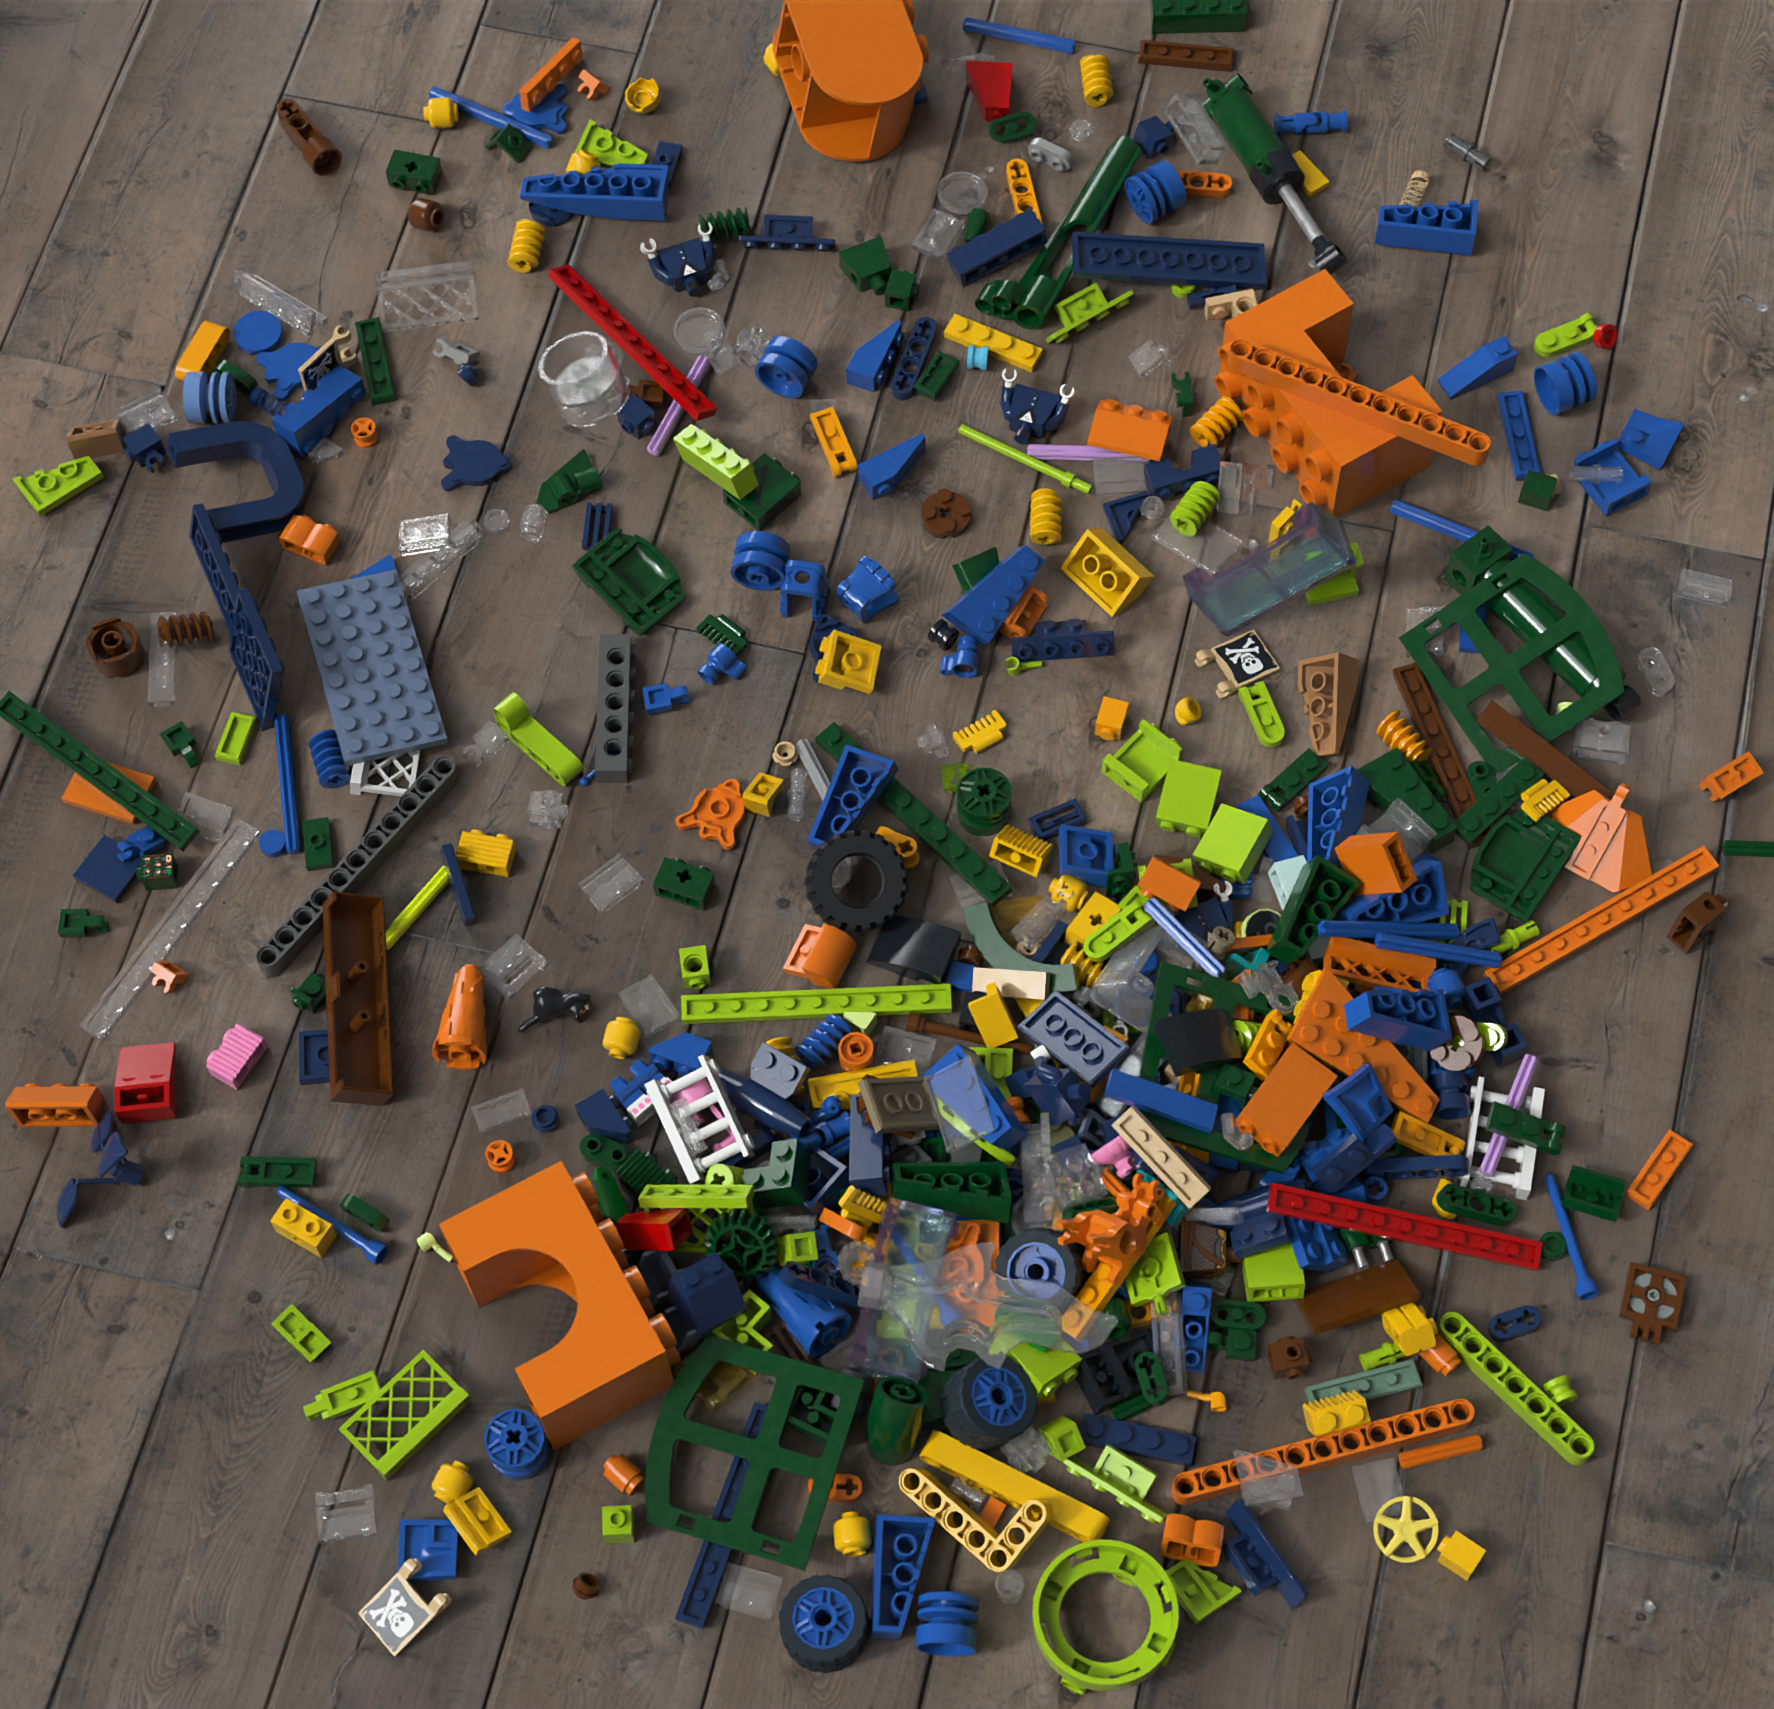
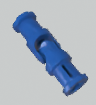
(1307, 123)
(830, 1130)

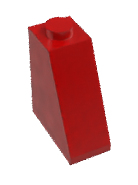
(990, 87)
(654, 1229)

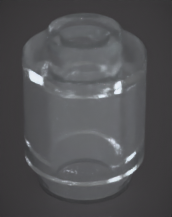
(533, 523)

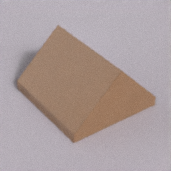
(96, 439)

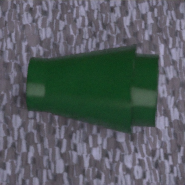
(977, 223)

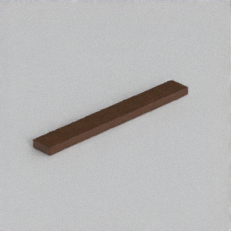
(1433, 730)

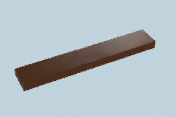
(1539, 752)

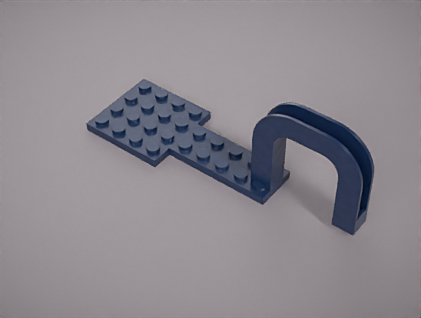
(249, 643)

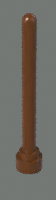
(918, 1025)

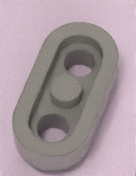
(1050, 154)

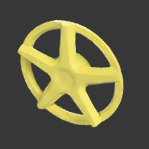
(1406, 1529)

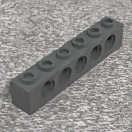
(611, 649)

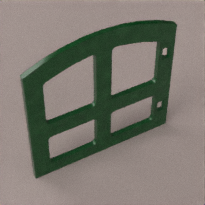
(1505, 668)
(1224, 996)
(762, 1453)

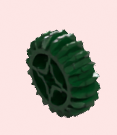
(747, 1236)

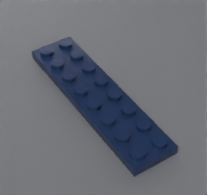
(1168, 260)

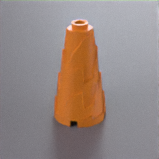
(462, 1025)

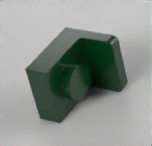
(310, 994)

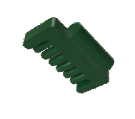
(726, 629)

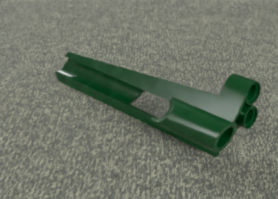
(1036, 292)

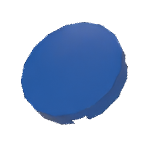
(258, 332)

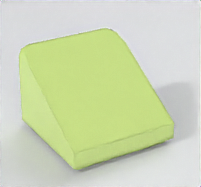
(861, 1021)

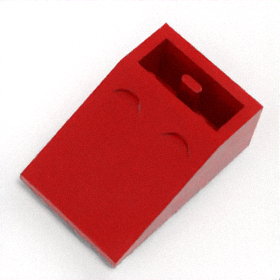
(146, 1083)

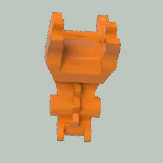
(1119, 1236)

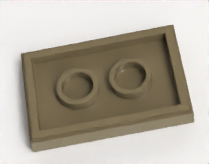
(898, 1104)

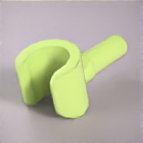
(427, 1241)

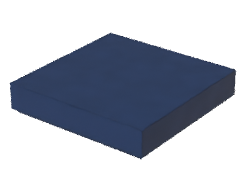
(106, 872)
(313, 1057)

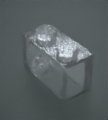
(1601, 741)

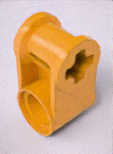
(902, 842)

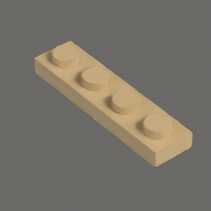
(1161, 1156)

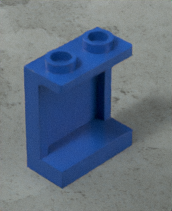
(1612, 495)

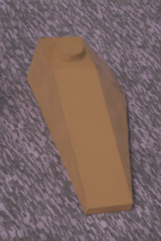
(1328, 694)

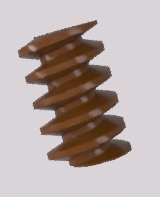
(185, 628)

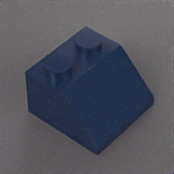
(824, 1182)
(706, 1294)

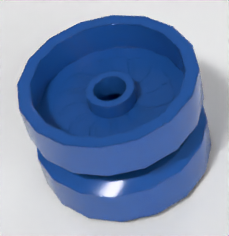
(786, 367)
(760, 560)

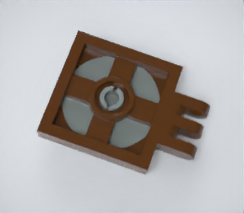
(1651, 1300)

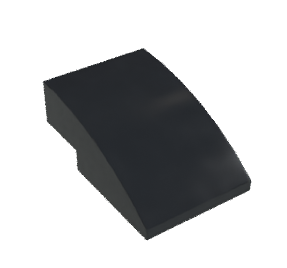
(915, 949)
(1199, 1041)
(1109, 1373)

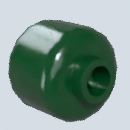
(1118, 1308)

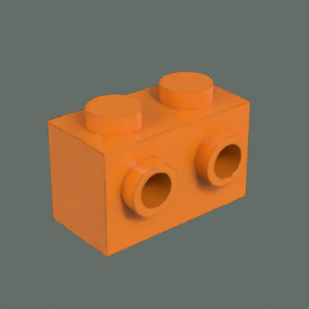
(1168, 884)

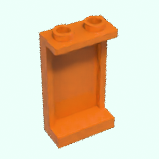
(1285, 1099)

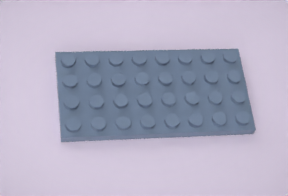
(371, 667)

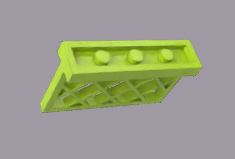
(698, 1197)
(418, 1435)

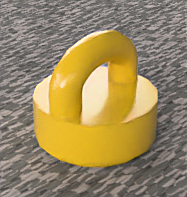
(1187, 711)

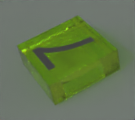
(951, 776)

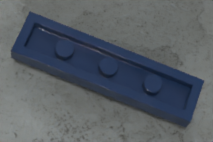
(1138, 1439)

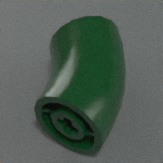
(895, 1420)

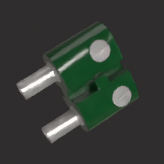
(1358, 1242)

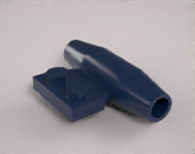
(765, 1094)
(1260, 1228)

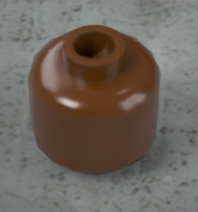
(425, 215)

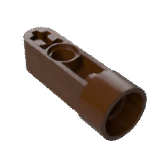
(317, 150)

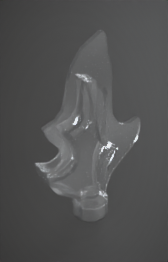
(971, 1308)

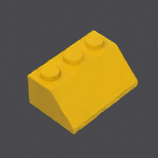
(1106, 571)

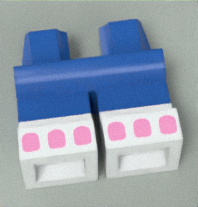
(633, 1096)

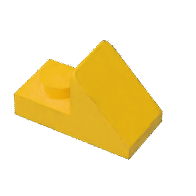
(761, 794)

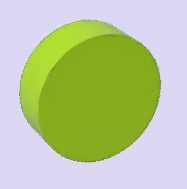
(1182, 290)

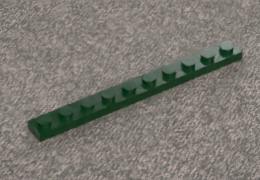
(97, 772)
(927, 826)

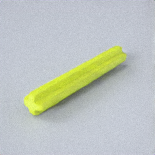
(416, 907)

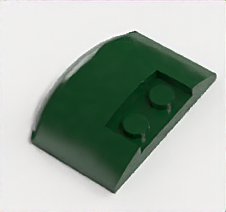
(631, 579)
(1521, 862)

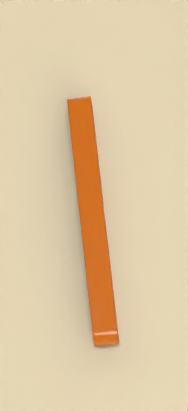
(1370, 402)
(1334, 1443)

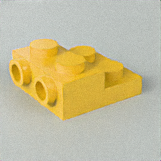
(848, 662)

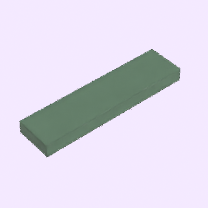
(1371, 1384)

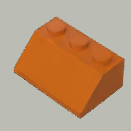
(1130, 430)
(55, 1105)

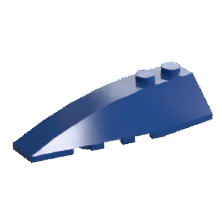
(614, 193)

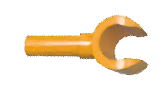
(1217, 1399)

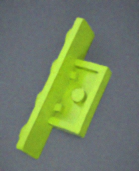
(1082, 307)
(1121, 1477)

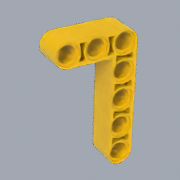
(972, 1522)

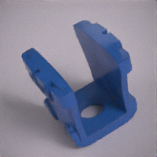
(816, 586)
(867, 590)

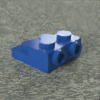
(1086, 854)
(1316, 1245)

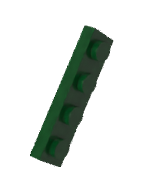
(1497, 801)

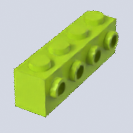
(716, 461)

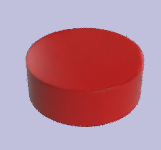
(1605, 336)

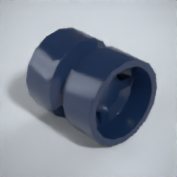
(1451, 1090)

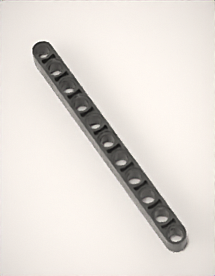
(360, 853)

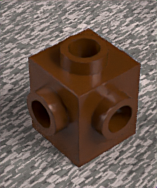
(1289, 1358)

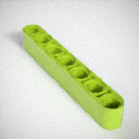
(1520, 1401)

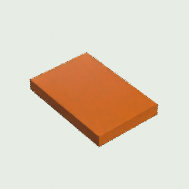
(86, 796)

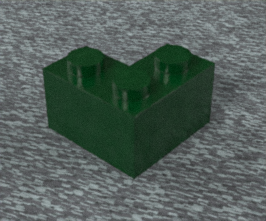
(784, 1179)
(810, 1415)

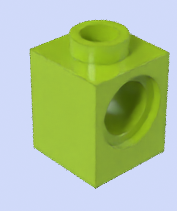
(694, 957)
(798, 1248)
(1062, 1437)
(618, 1524)

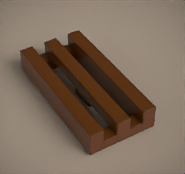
(776, 1331)

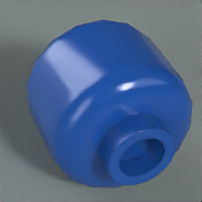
(1451, 984)

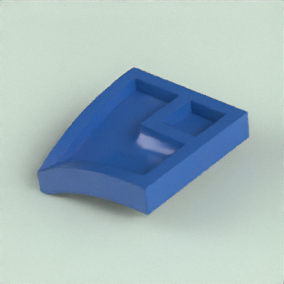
(1649, 437)
(1360, 1102)
(432, 1544)

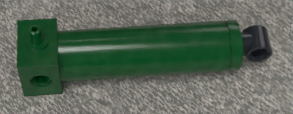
(1529, 614)

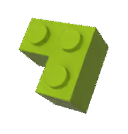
(746, 1326)

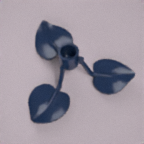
(112, 1160)

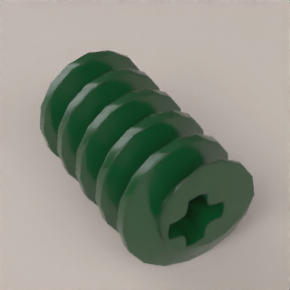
(727, 224)

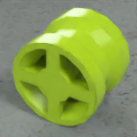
(1560, 1390)

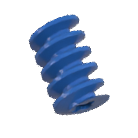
(329, 760)
(822, 1041)

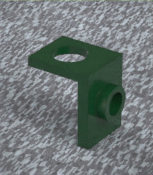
(510, 141)

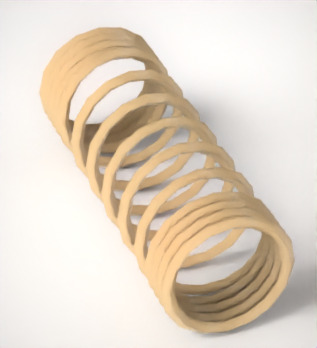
(1419, 184)

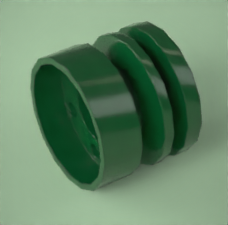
(983, 801)

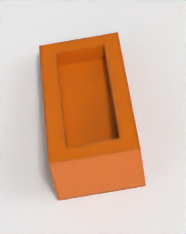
(992, 1512)

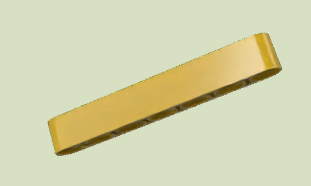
(1012, 1486)

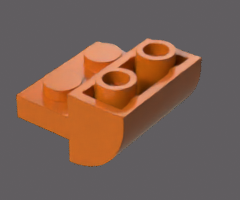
(820, 955)

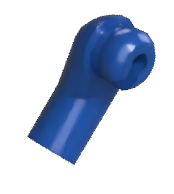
(829, 1109)

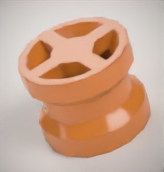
(364, 426)
(498, 1150)

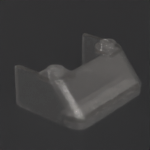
(1127, 991)

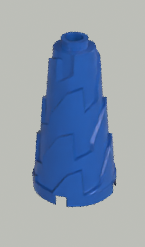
(808, 1317)

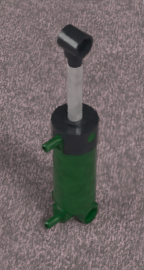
(1265, 159)

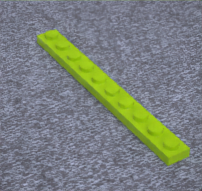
(815, 1003)

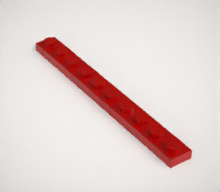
(633, 342)
(1404, 1227)

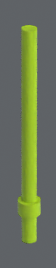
(1067, 478)

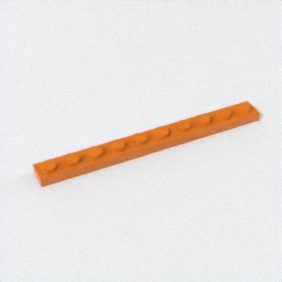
(1602, 920)

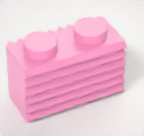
(236, 1055)

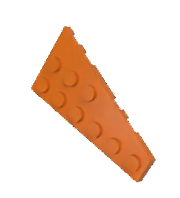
(1325, 1035)

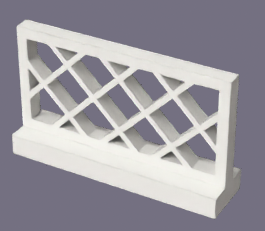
(362, 772)

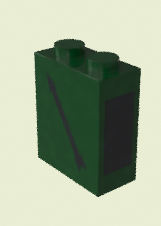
(770, 498)

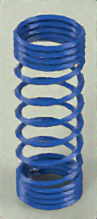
(262, 400)

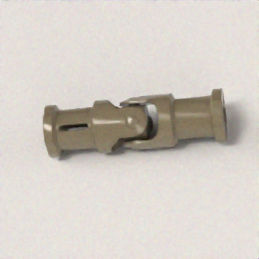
(1217, 947)

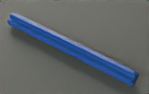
(494, 118)
(1442, 524)
(287, 784)
(1369, 929)

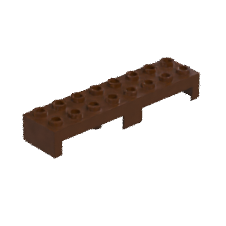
(357, 999)

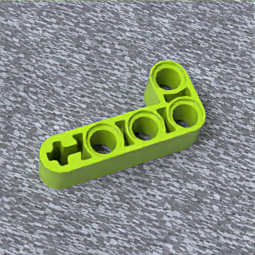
(533, 739)

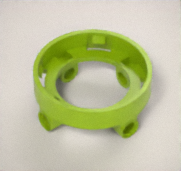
(1130, 1567)

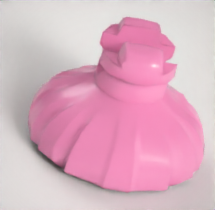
(1116, 1153)

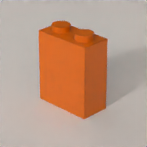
(1377, 862)

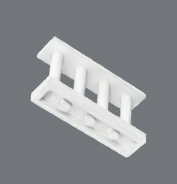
(660, 1096)
(1524, 1155)

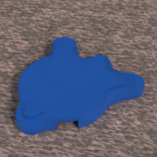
(545, 115)
(283, 367)

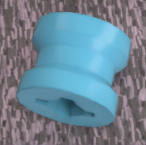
(977, 357)

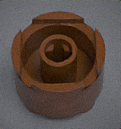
(115, 647)

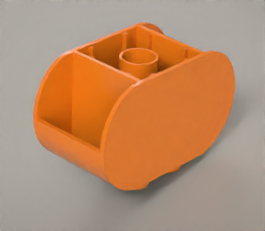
(850, 73)

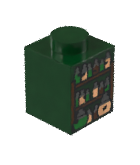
(158, 872)

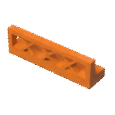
(1377, 961)

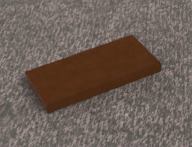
(1357, 1297)

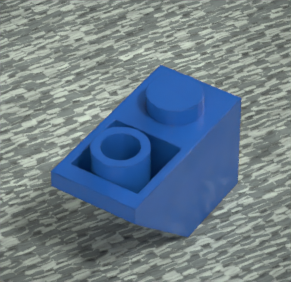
(680, 1053)

